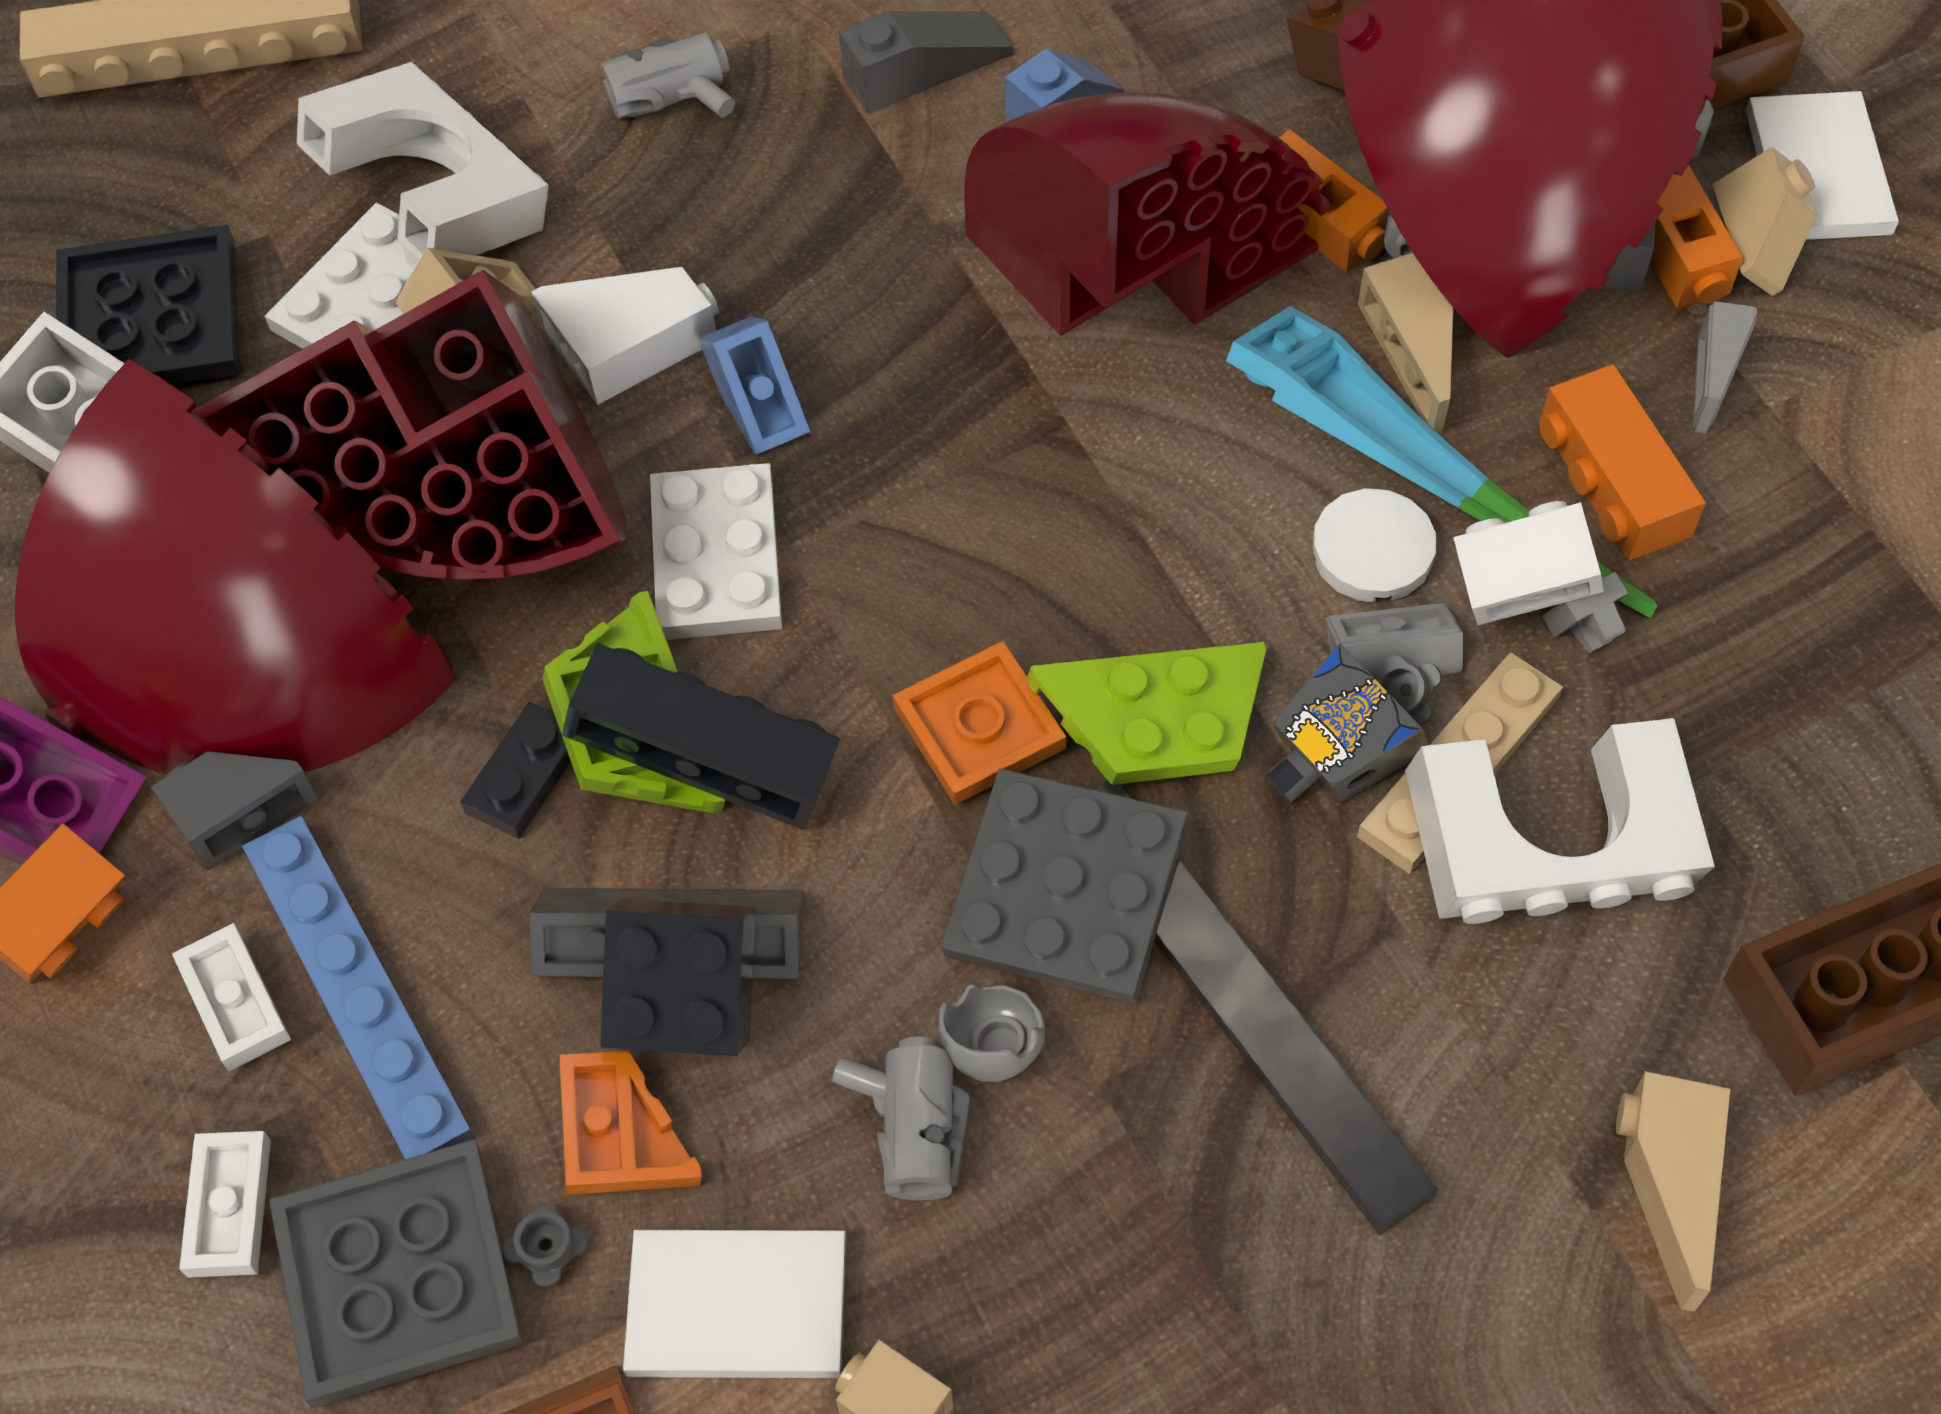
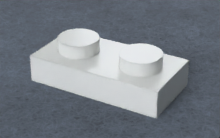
(231, 997)
(225, 1204)

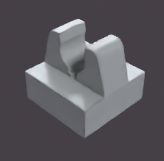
(1590, 618)

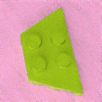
(1157, 710)
(595, 770)

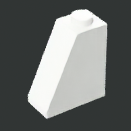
(625, 325)

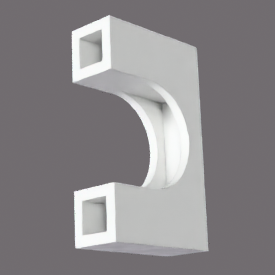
(408, 114)
(1488, 868)

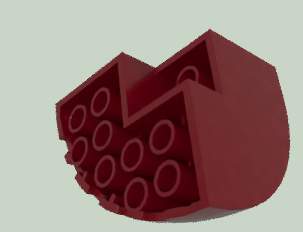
(1525, 138)
(1136, 192)
(436, 439)
(202, 603)

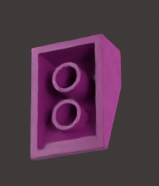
(55, 781)

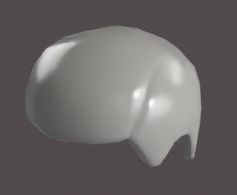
(992, 1032)

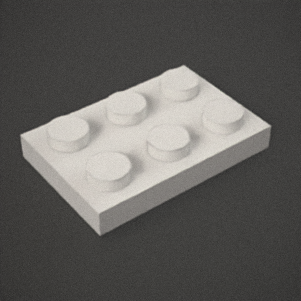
(349, 283)
(715, 551)

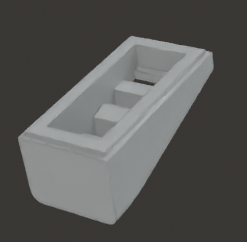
(1717, 358)

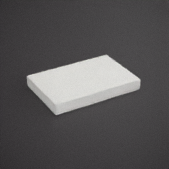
(1839, 150)
(736, 1304)

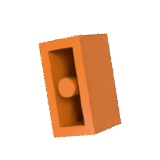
(52, 901)

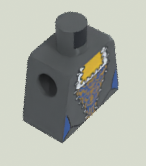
(1342, 732)

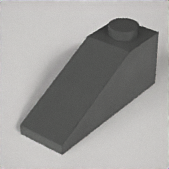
(915, 51)

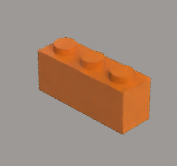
(1620, 463)

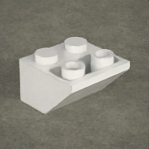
(1528, 562)

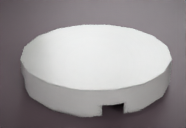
(1374, 545)

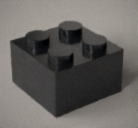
(677, 977)

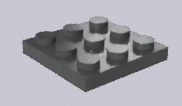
(1066, 885)
(394, 1273)

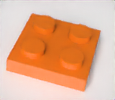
(978, 721)

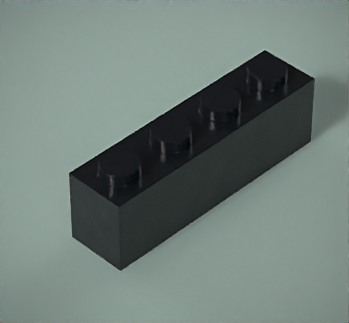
(700, 735)

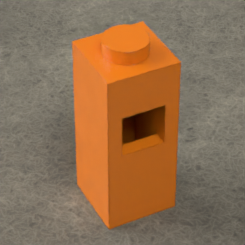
(1356, 215)
(1692, 245)

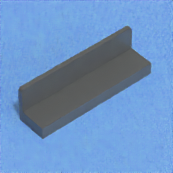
(570, 926)

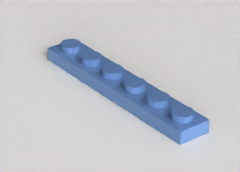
(357, 991)

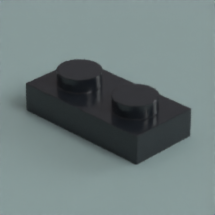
(519, 773)

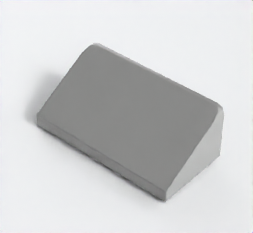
(1414, 632)

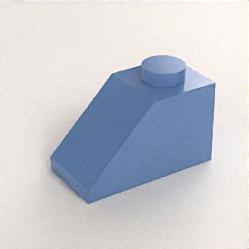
(1053, 79)
(754, 383)

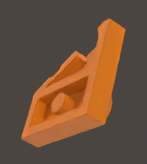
(617, 1130)

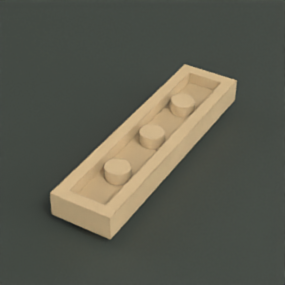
(1503, 714)

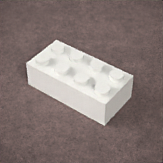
(48, 387)

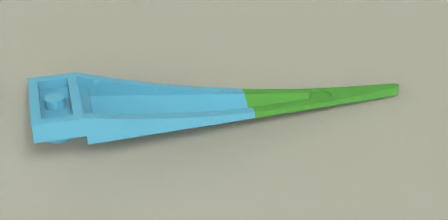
(1340, 393)

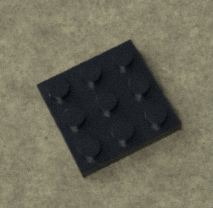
(156, 301)

